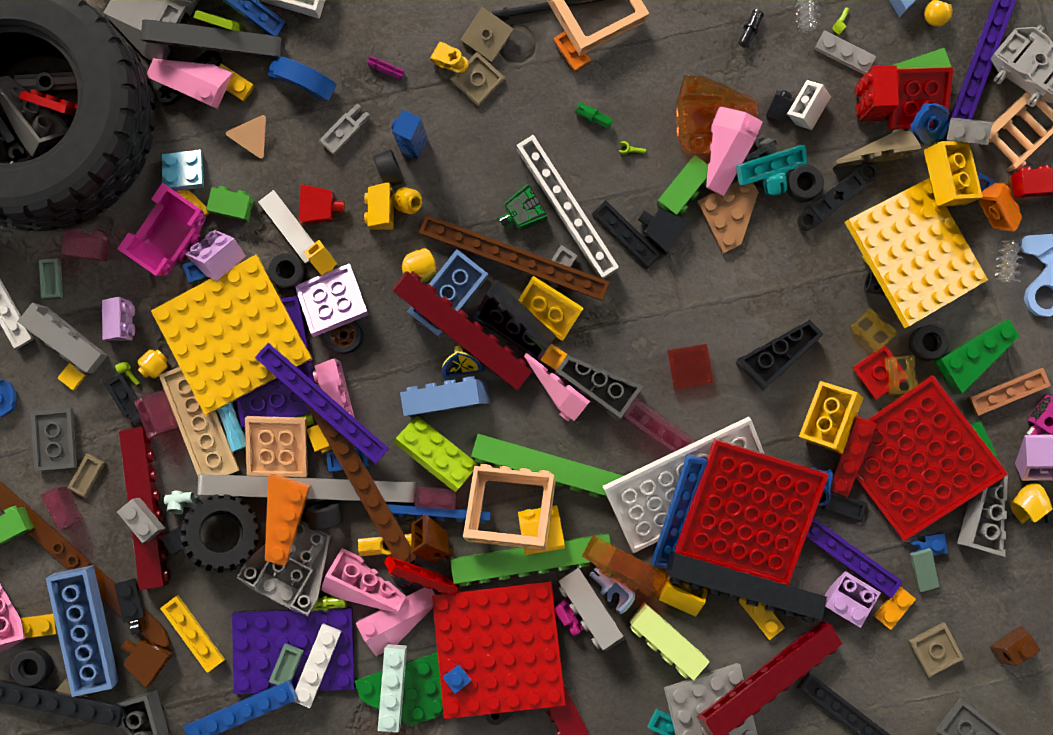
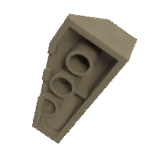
(895, 146)

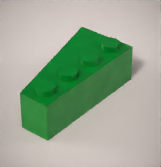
(969, 360)

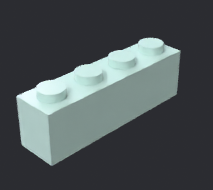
(392, 688)

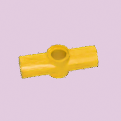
(375, 546)

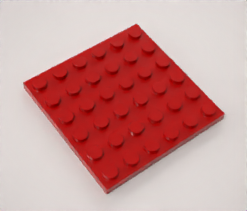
(924, 459)
(751, 512)
(504, 645)

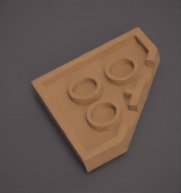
(729, 214)

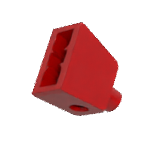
(318, 205)

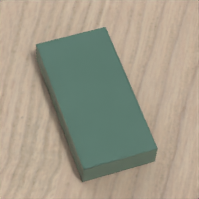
(51, 278)
(924, 570)
(286, 664)

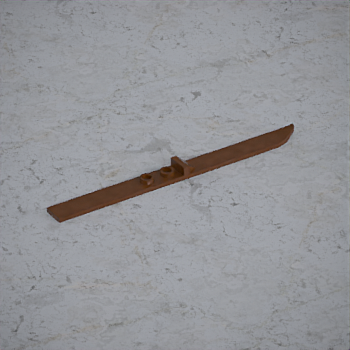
(73, 559)

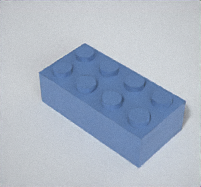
(456, 281)

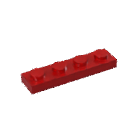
(852, 456)
(420, 575)

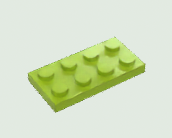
(435, 453)

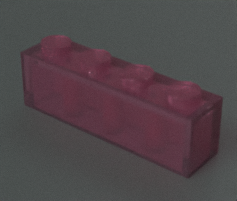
(657, 426)

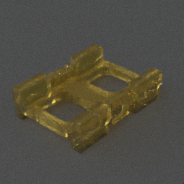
(877, 326)
(896, 375)

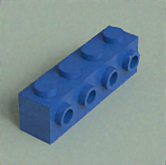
(409, 134)

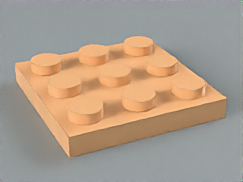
(276, 446)

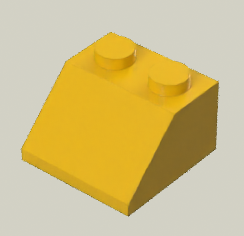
(380, 207)
(529, 526)
(683, 597)

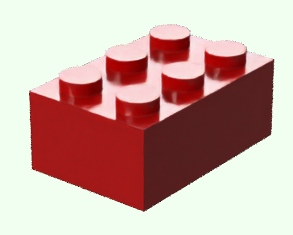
(877, 93)

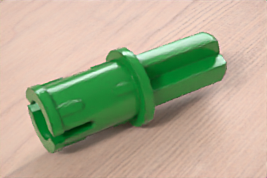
(594, 115)

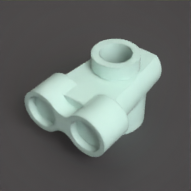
(179, 500)

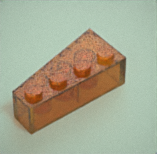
(625, 567)

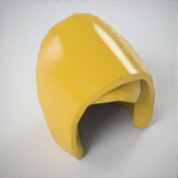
(422, 263)
(1031, 503)

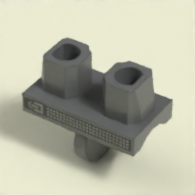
(766, 147)

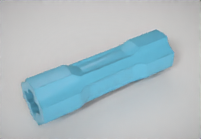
(235, 435)

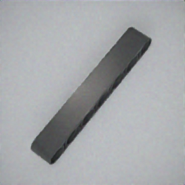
(210, 39)

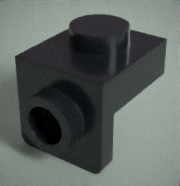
(780, 105)

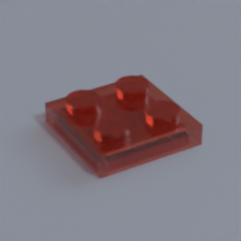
(690, 366)

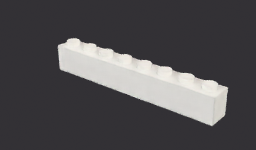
(567, 207)

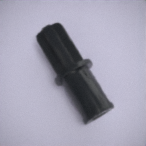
(750, 28)

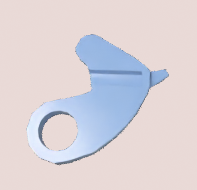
(1042, 248)

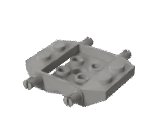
(1027, 71)

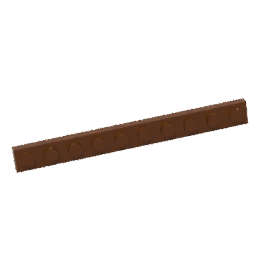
(514, 257)
(366, 490)

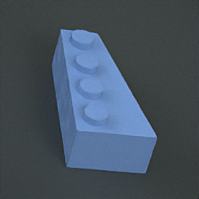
(445, 396)

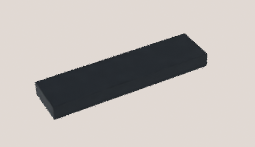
(626, 234)

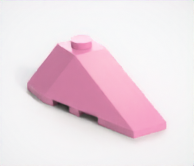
(197, 80)
(731, 141)
(564, 397)
(355, 582)
(391, 627)

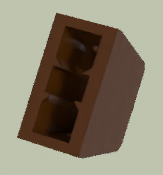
(429, 540)
(1018, 647)
(145, 660)

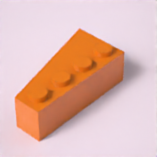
(284, 511)

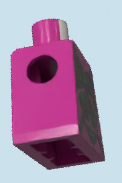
(1042, 417)

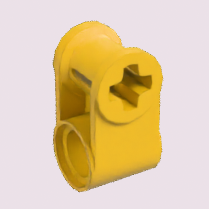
(449, 58)

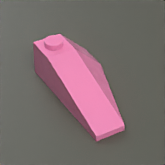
(333, 382)
(10, 623)

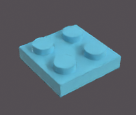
(183, 170)

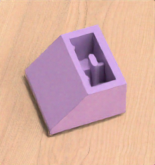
(216, 254)
(117, 319)
(1035, 458)
(851, 598)

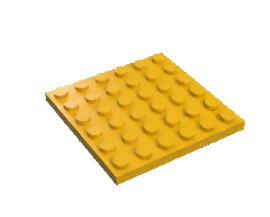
(916, 252)
(223, 327)

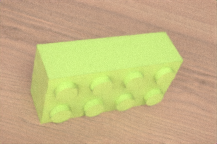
(669, 641)

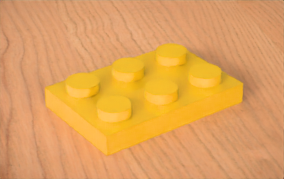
(550, 307)

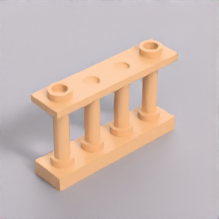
(1005, 122)

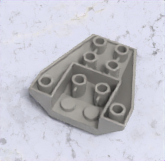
(128, 18)
(298, 581)

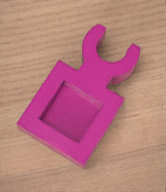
(568, 617)

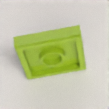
(220, 21)

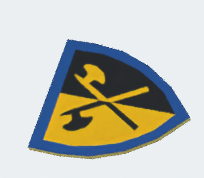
(460, 363)

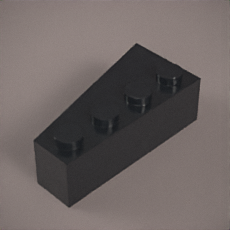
(514, 322)
(774, 358)

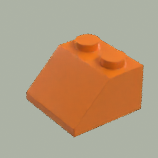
(1000, 207)

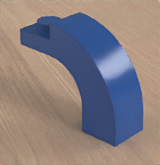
(302, 77)

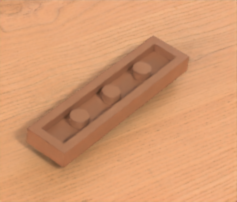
(1009, 391)

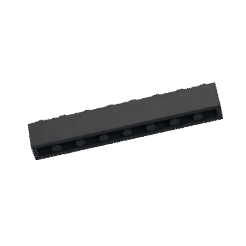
(746, 587)

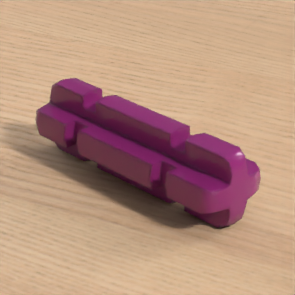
(385, 67)

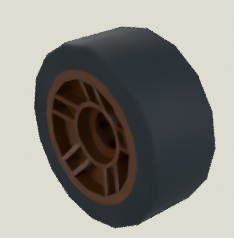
(348, 344)

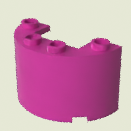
(165, 233)

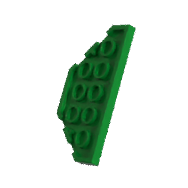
(421, 690)

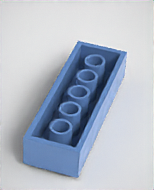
(82, 630)

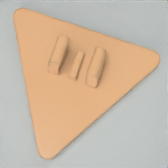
(250, 135)

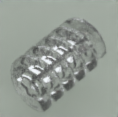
(806, 16)
(1008, 261)

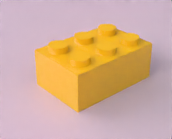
(953, 173)
(831, 417)

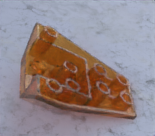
(698, 106)

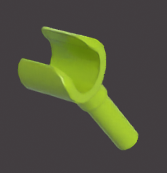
(839, 26)
(630, 149)
(124, 367)

